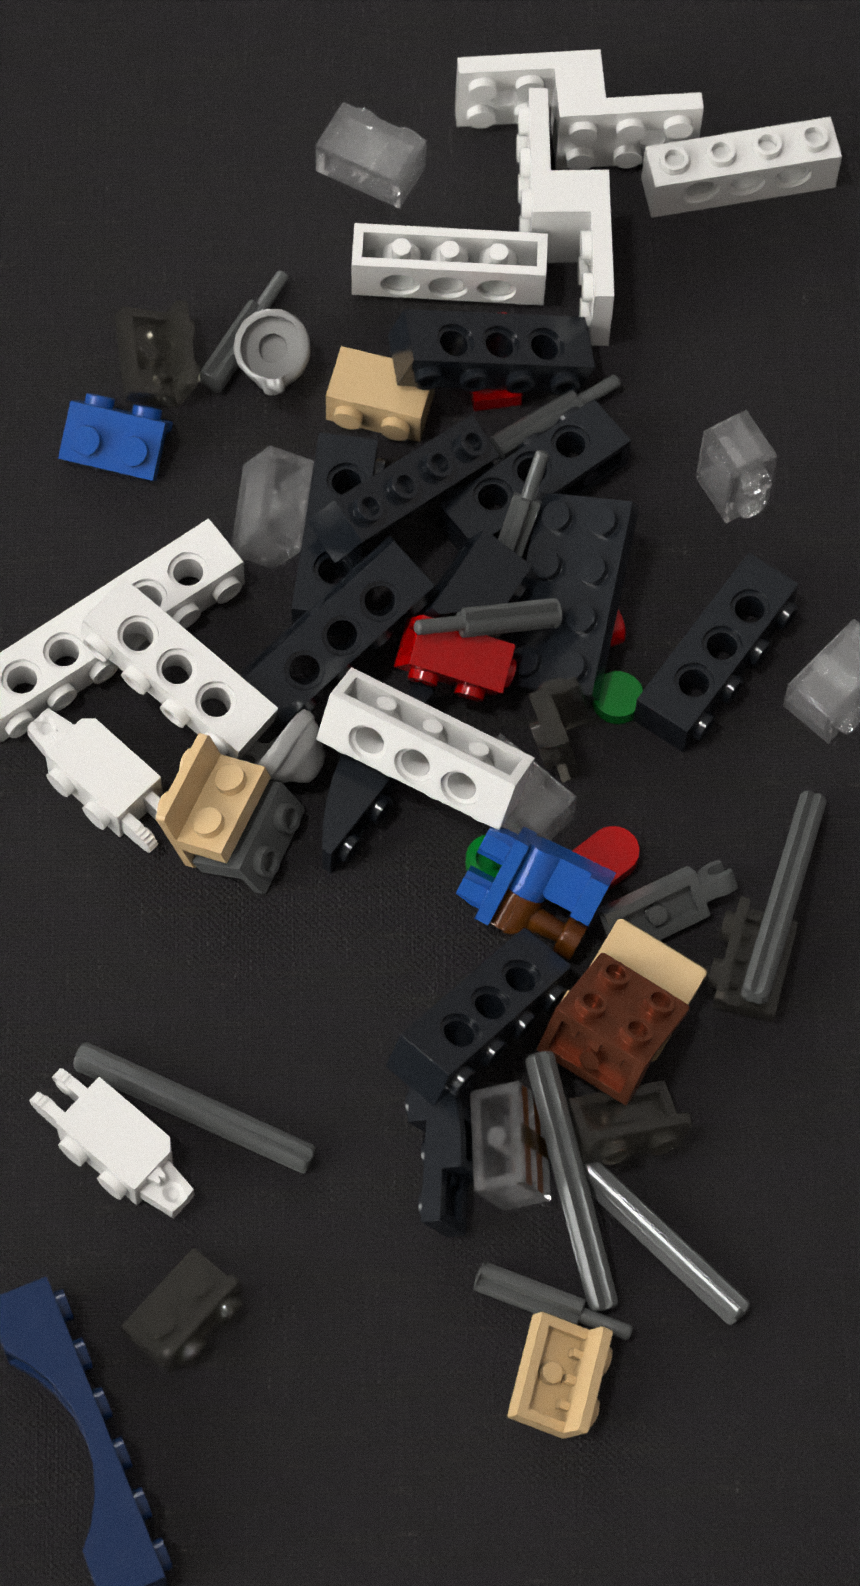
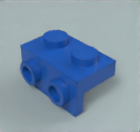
(114, 437)

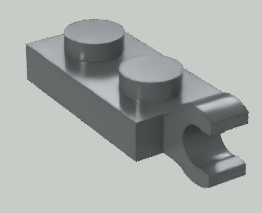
(671, 900)

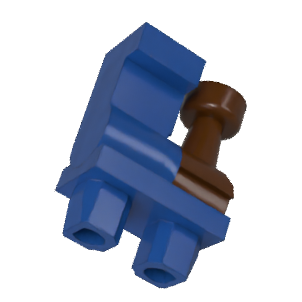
(529, 875)

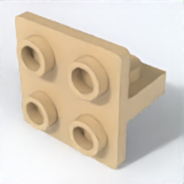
(209, 802)

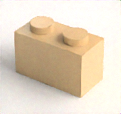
(367, 397)

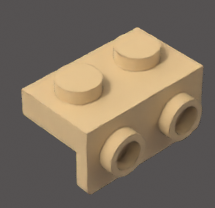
(560, 1376)

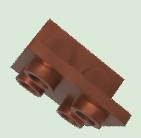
(612, 1027)

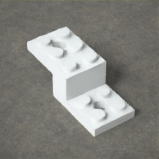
(583, 122)
(571, 210)

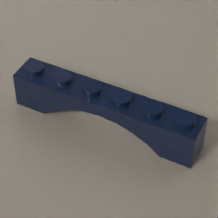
(39, 1344)

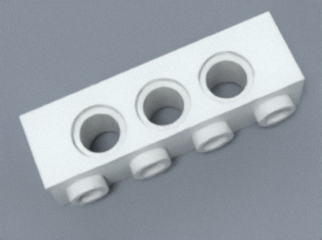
(741, 167)
(449, 264)
(128, 612)
(424, 748)

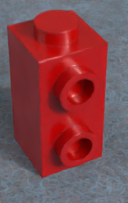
(472, 664)

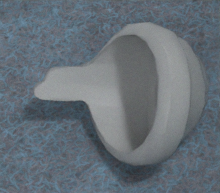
(272, 349)
(292, 754)

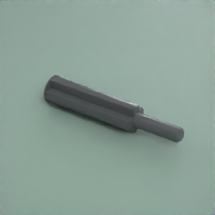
(222, 361)
(509, 439)
(524, 508)
(496, 619)
(539, 1297)

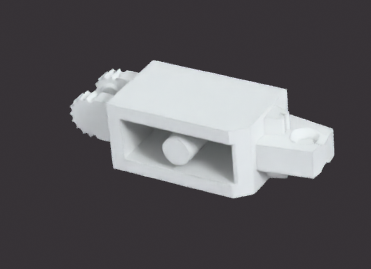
(100, 773)
(117, 1143)

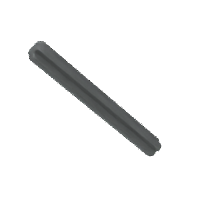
(783, 898)
(194, 1107)
(571, 1181)
(665, 1243)

